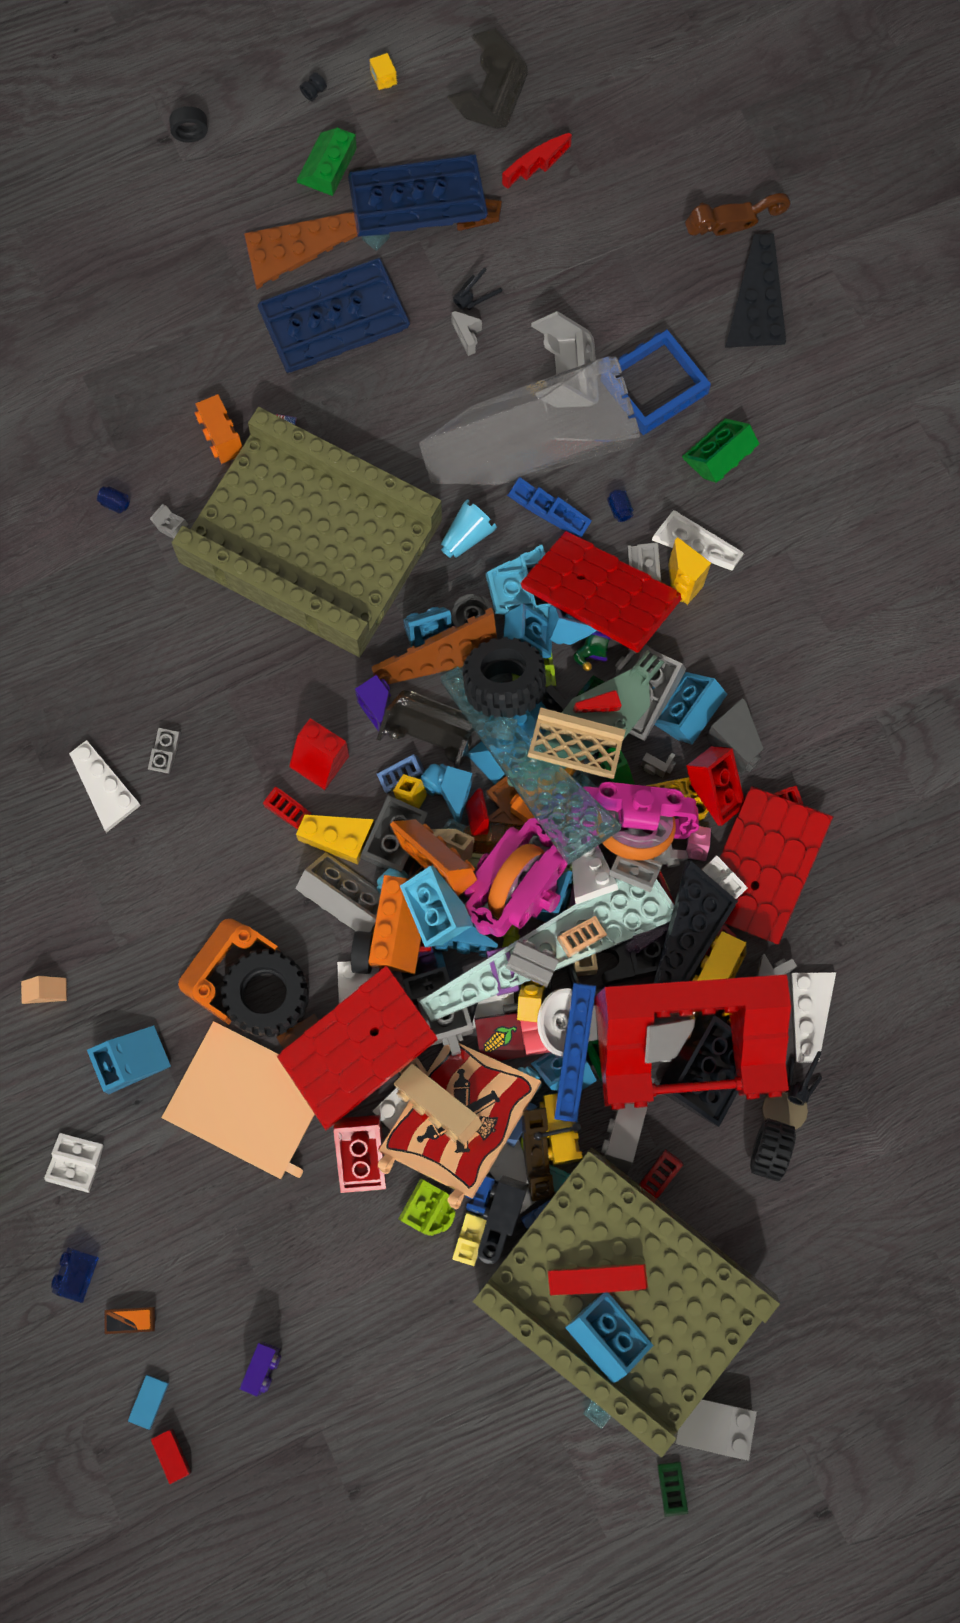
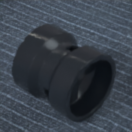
(313, 86)

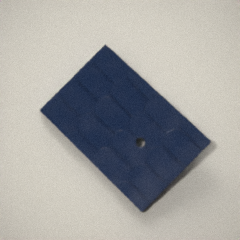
(417, 195)
(333, 315)

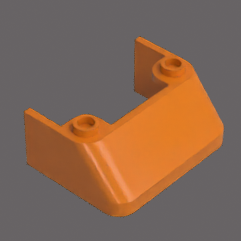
(195, 981)

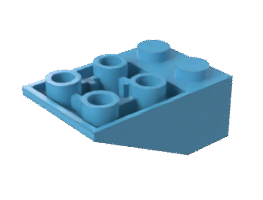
(468, 942)
(128, 1059)

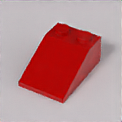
(717, 783)
(358, 1153)

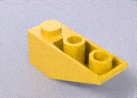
(530, 1001)

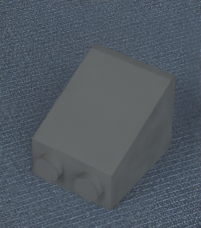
(738, 732)

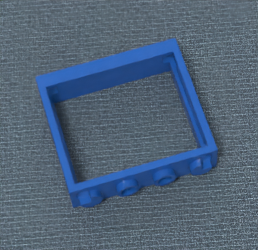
(679, 403)

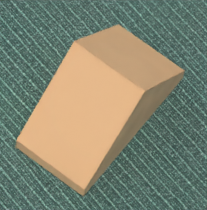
(44, 989)

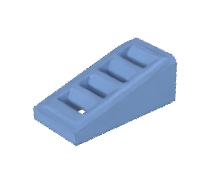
(405, 763)

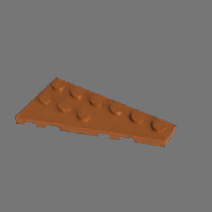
(293, 245)
(439, 652)

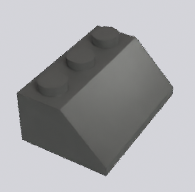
(382, 845)

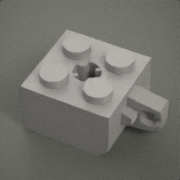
(450, 1030)

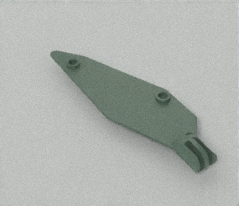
(634, 697)

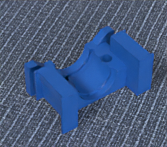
(481, 1197)

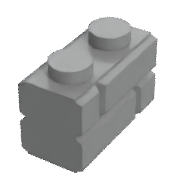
(532, 963)

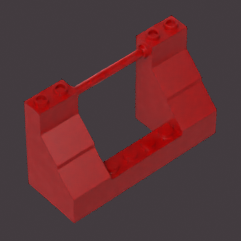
(759, 1029)

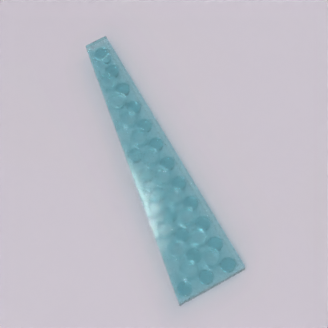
(554, 797)

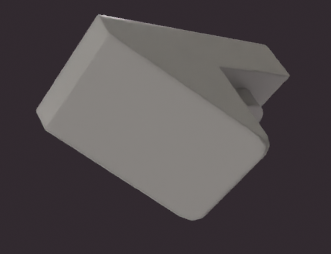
(465, 328)
(781, 967)

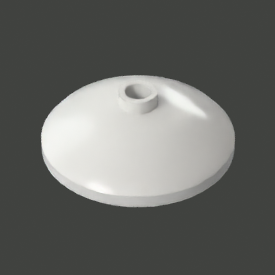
(555, 1007)

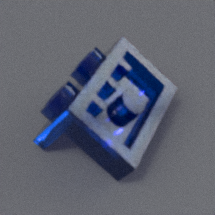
(74, 1274)

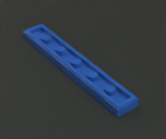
(575, 1052)

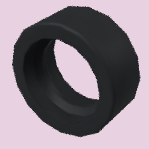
(188, 115)
(360, 952)

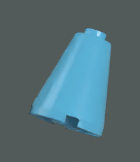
(466, 530)

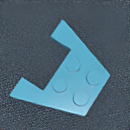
(506, 585)

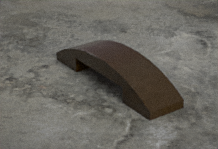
(536, 1154)

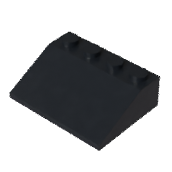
(705, 1058)

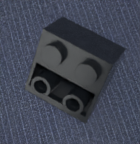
(429, 976)

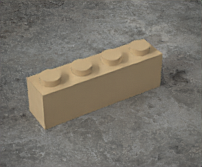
(438, 1104)

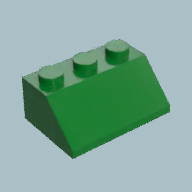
(328, 160)
(721, 449)

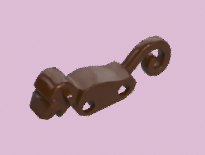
(733, 216)

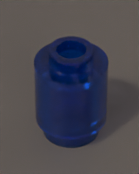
(113, 499)
(620, 505)

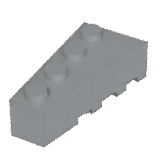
(624, 1136)

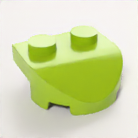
(428, 1209)

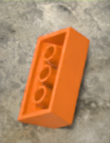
(433, 851)
(395, 933)

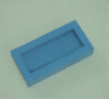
(148, 1402)

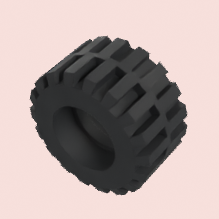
(773, 1149)

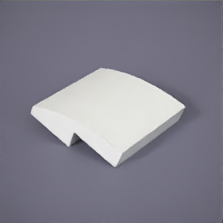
(724, 877)
(74, 1162)

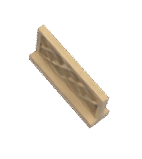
(579, 730)

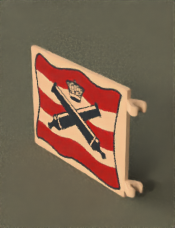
(490, 1091)

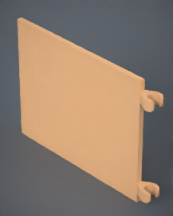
(242, 1102)

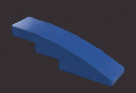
(548, 508)

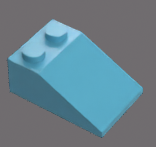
(435, 907)

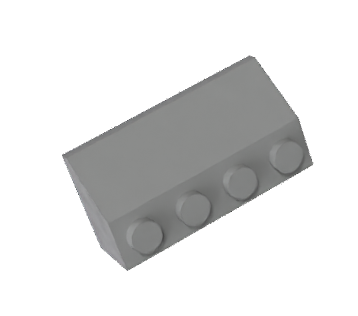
(341, 893)

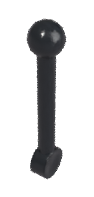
(576, 1127)

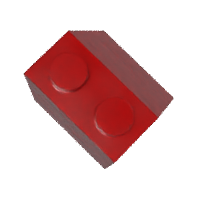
(318, 754)

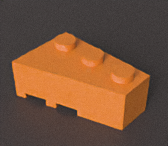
(218, 429)

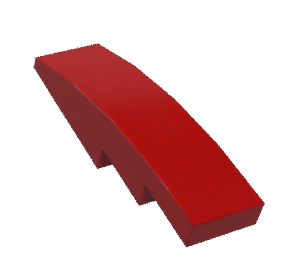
(540, 157)
(597, 1279)

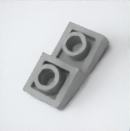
(164, 750)

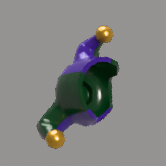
(594, 647)

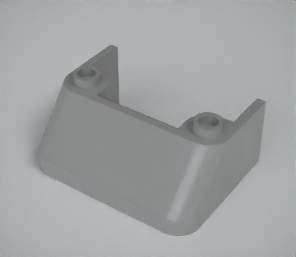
(567, 340)
(663, 1038)

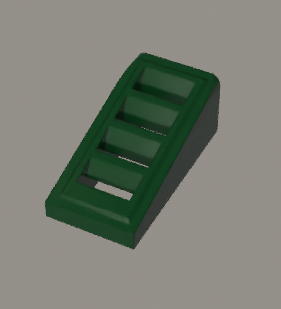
(673, 1511)

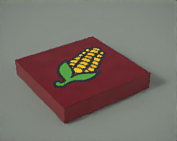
(500, 1036)

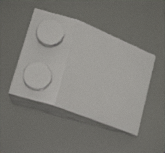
(719, 1429)

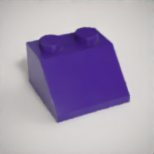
(374, 699)

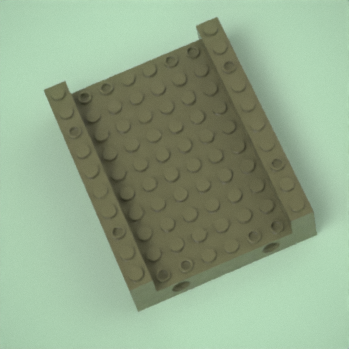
(310, 532)
(693, 1312)

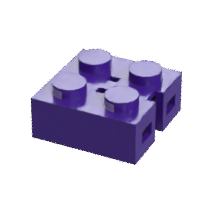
(262, 1363)

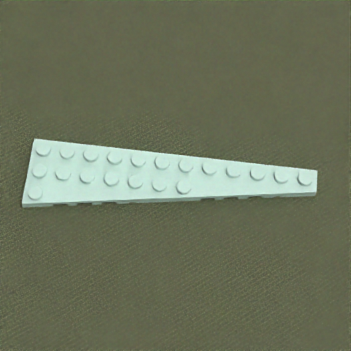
(619, 913)

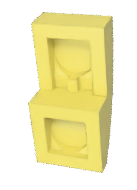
(469, 1239)

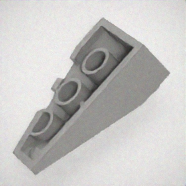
(665, 684)

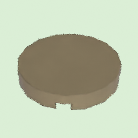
(784, 1111)

